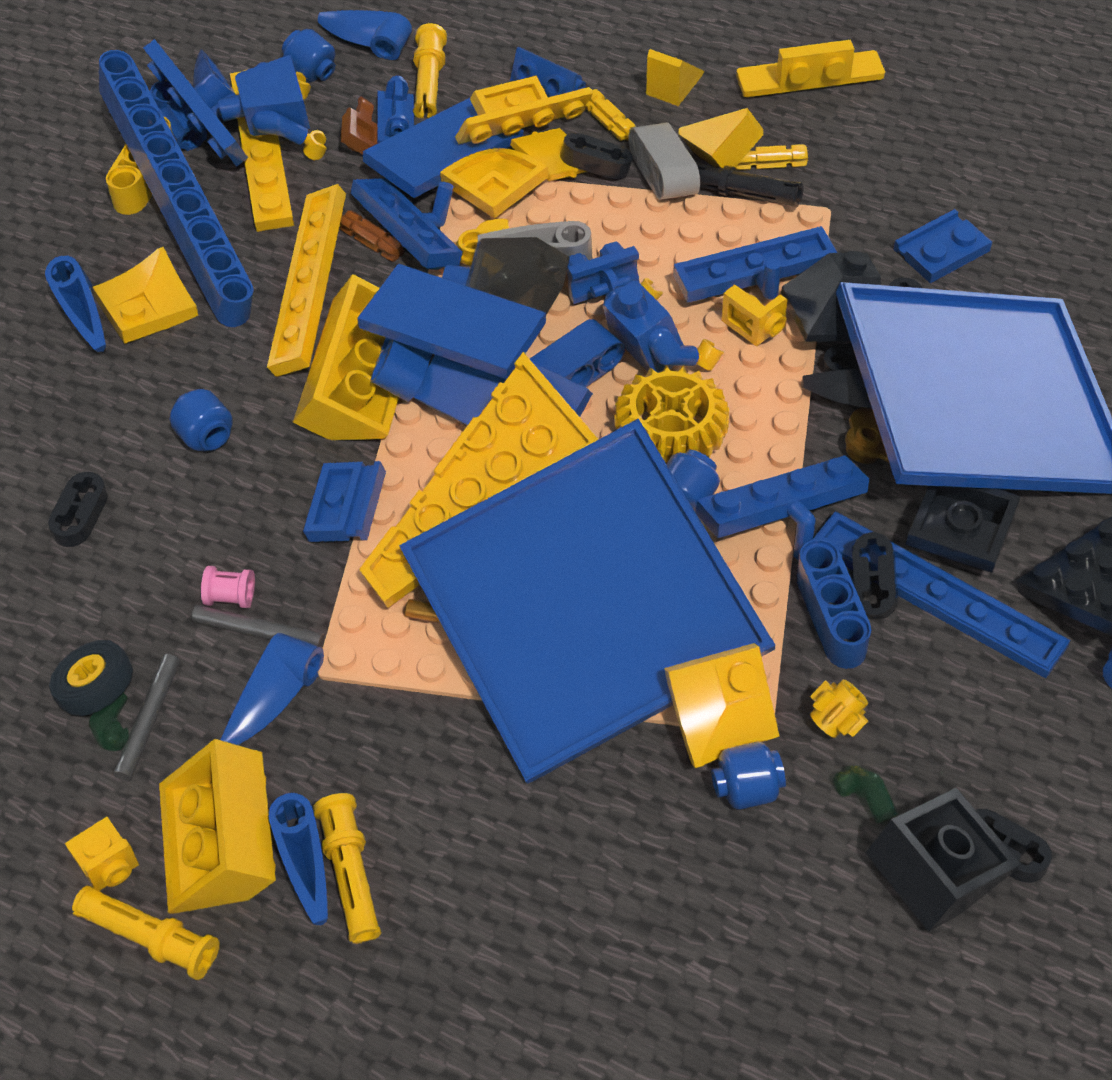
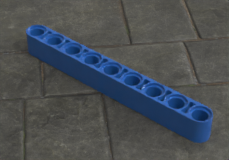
(175, 189)

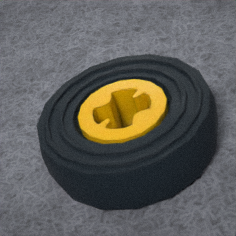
(91, 677)

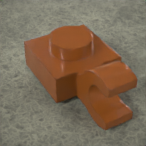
(358, 128)

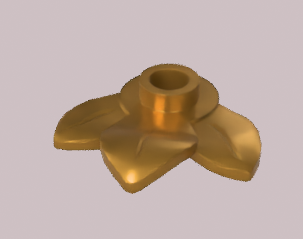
(864, 437)

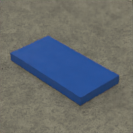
(422, 151)
(452, 320)
(465, 391)

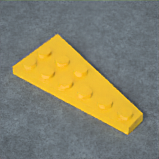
(510, 440)

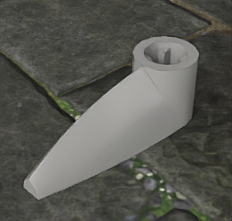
(566, 236)

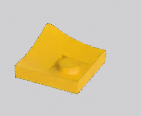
(495, 178)
(145, 298)
(722, 702)

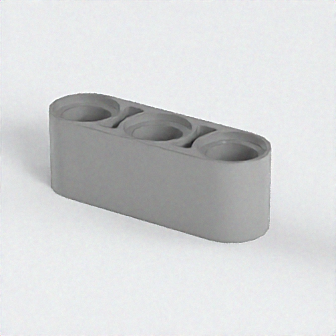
(664, 161)

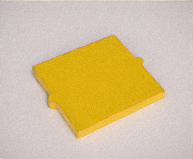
(546, 148)

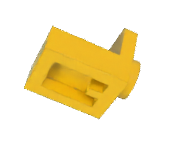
(750, 317)
(103, 855)

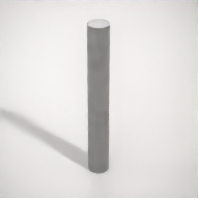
(251, 625)
(146, 717)

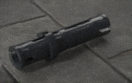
(760, 187)

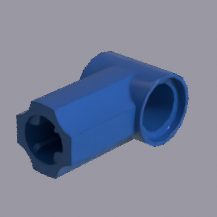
(183, 129)

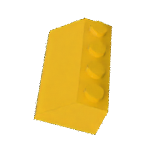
(338, 391)

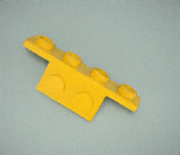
(811, 68)
(518, 105)

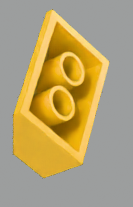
(216, 828)

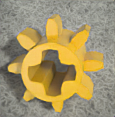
(839, 708)

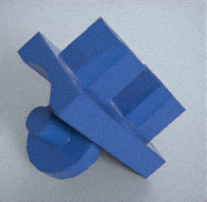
(600, 275)

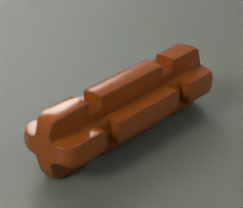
(371, 235)

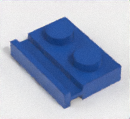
(942, 246)
(344, 501)

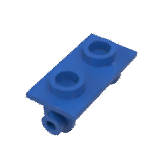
(553, 78)
(394, 109)

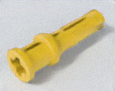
(429, 60)
(344, 847)
(163, 938)

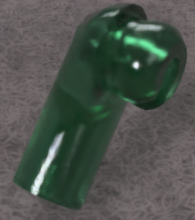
(107, 728)
(869, 786)

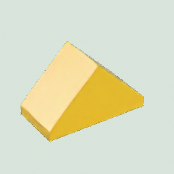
(670, 77)
(723, 138)

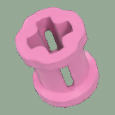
(227, 587)

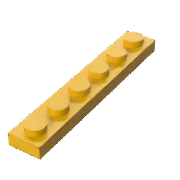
(265, 177)
(307, 281)

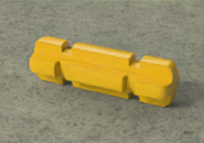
(609, 115)
(775, 157)

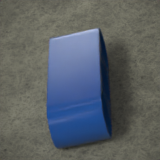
(582, 353)
(400, 369)
(835, 586)

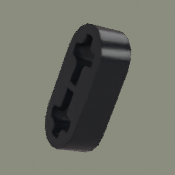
(596, 156)
(85, 511)
(885, 575)
(1018, 841)

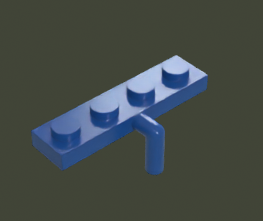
(201, 115)
(411, 227)
(752, 265)
(783, 497)

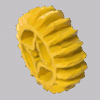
(672, 404)

